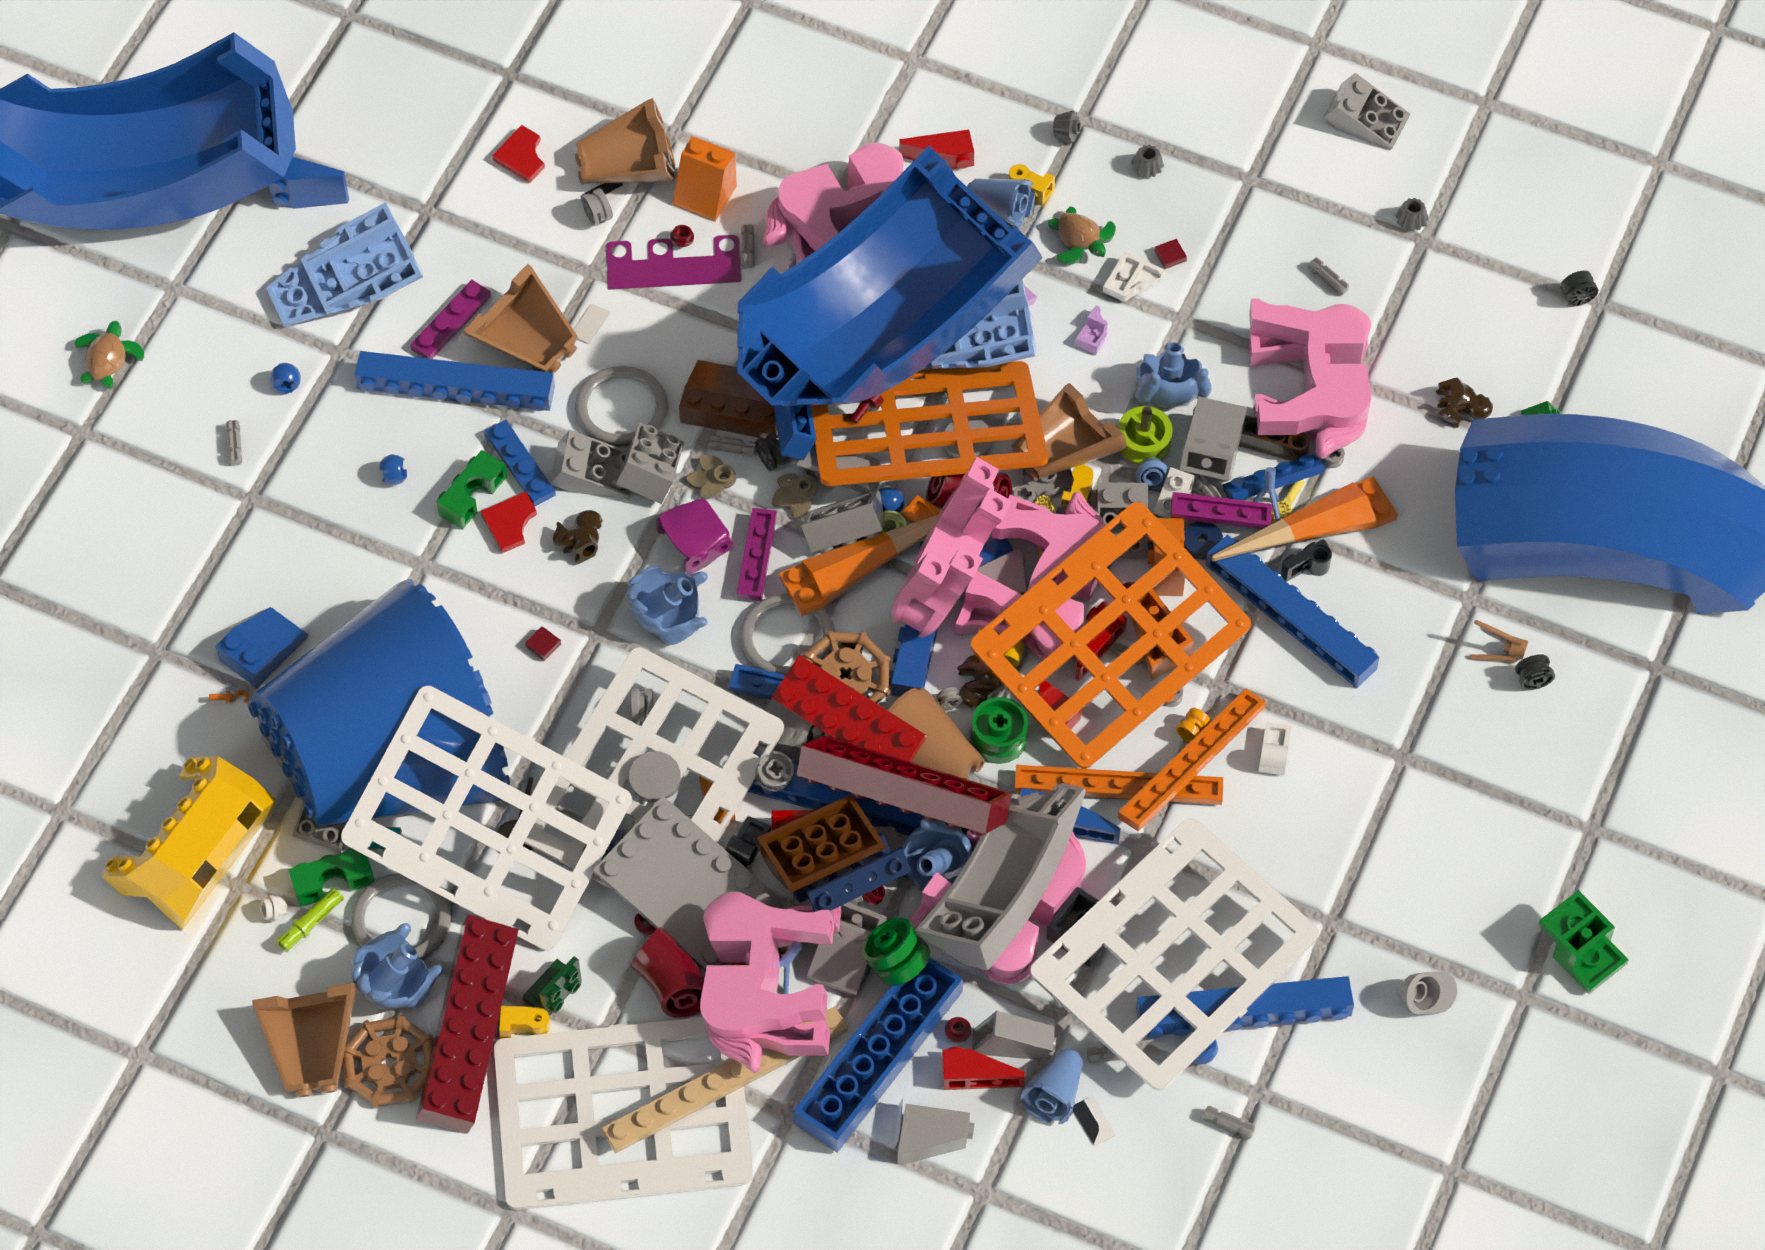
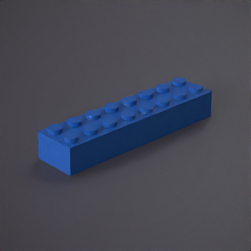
(876, 1055)

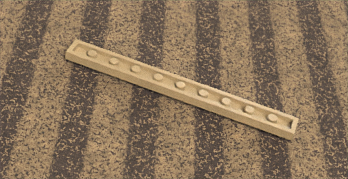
(701, 1093)

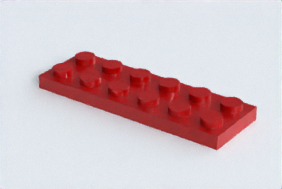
(845, 712)

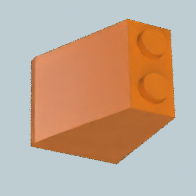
(705, 178)

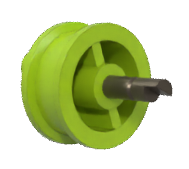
(1146, 434)

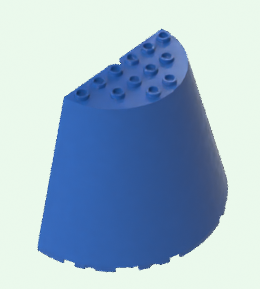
(349, 694)

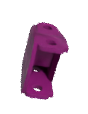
(695, 533)

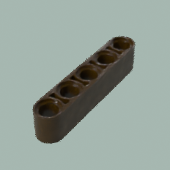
(1282, 448)

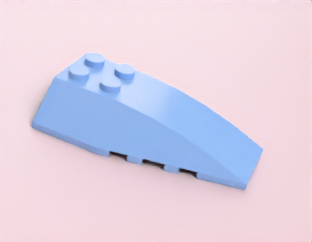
(348, 270)
(997, 339)

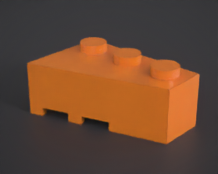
(1174, 583)
(1155, 659)

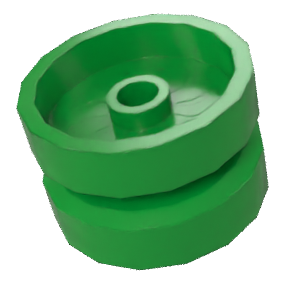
(999, 730)
(895, 951)

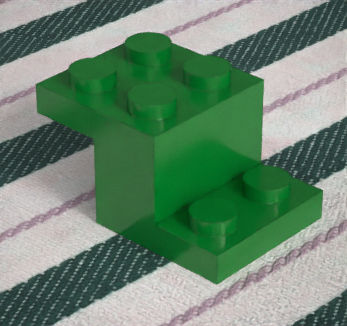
(1583, 942)

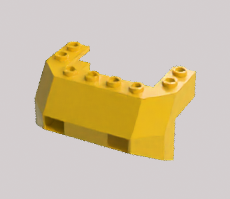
(196, 841)

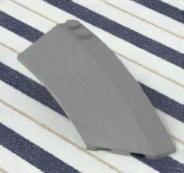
(1004, 878)

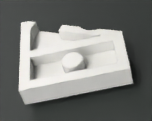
(1132, 277)

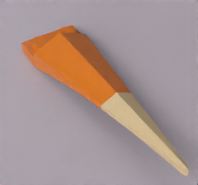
(1345, 510)
(830, 574)

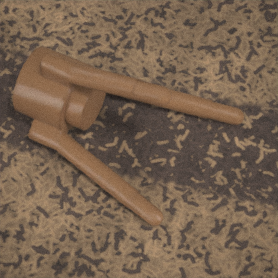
(1514, 646)

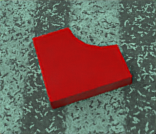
(520, 155)
(508, 520)

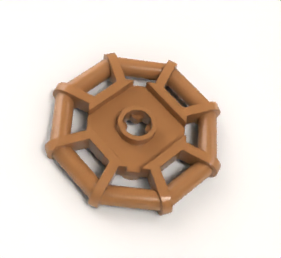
(853, 661)
(380, 1049)

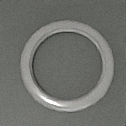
(619, 372)
(754, 614)
(382, 883)

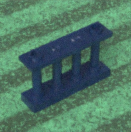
(855, 879)

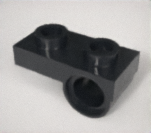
(1306, 560)
(744, 845)

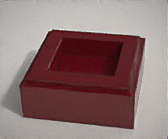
(1170, 253)
(543, 643)

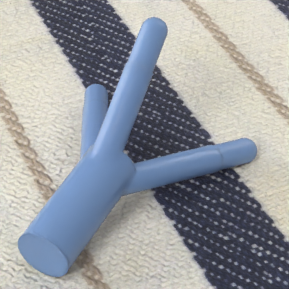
(1270, 488)
(785, 961)

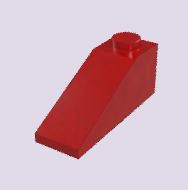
(953, 147)
(1104, 640)
(975, 1070)

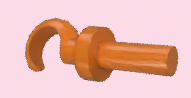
(228, 696)

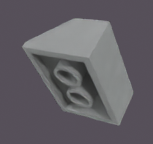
(809, 467)
(844, 522)

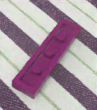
(450, 320)
(1220, 510)
(756, 554)

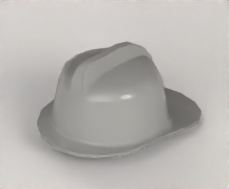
(1428, 992)

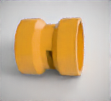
(1193, 724)

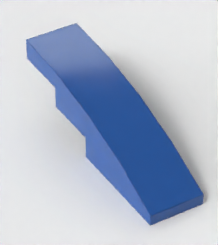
(1090, 824)

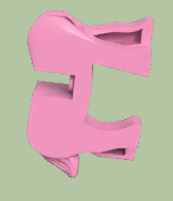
(816, 208)
(1334, 378)
(1057, 538)
(951, 551)
(1016, 960)
(742, 1000)

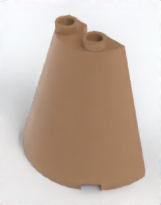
(628, 149)
(526, 325)
(1072, 435)
(946, 745)
(308, 1037)

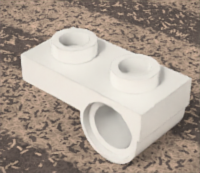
(1175, 482)
(1275, 748)

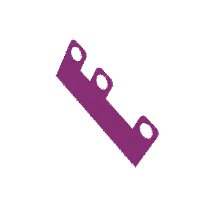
(670, 271)

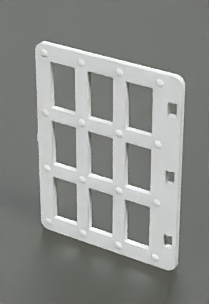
(729, 782)
(431, 870)
(1138, 887)
(604, 1182)

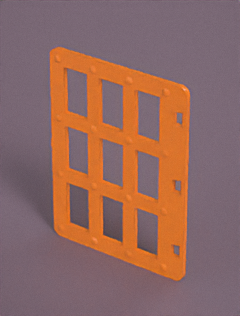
(936, 380)
(1081, 567)

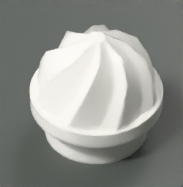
(273, 908)

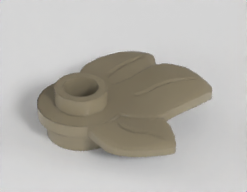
(709, 476)
(792, 495)

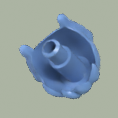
(1171, 378)
(666, 603)
(936, 849)
(391, 971)

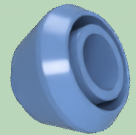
(1152, 472)

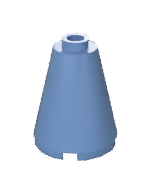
(1006, 197)
(1054, 1088)

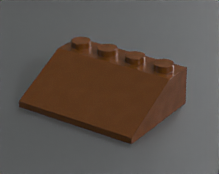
(725, 401)
(819, 844)

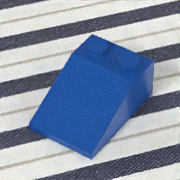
(309, 186)
(260, 645)

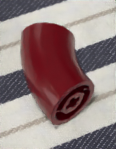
(942, 487)
(670, 974)

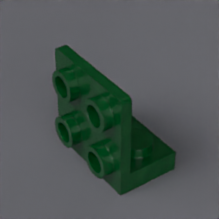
(554, 986)

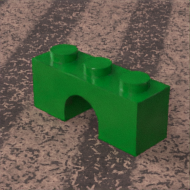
(480, 473)
(310, 877)

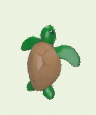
(1081, 235)
(106, 354)

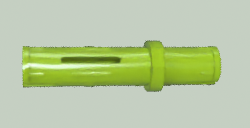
(301, 927)

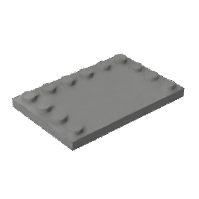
(673, 873)

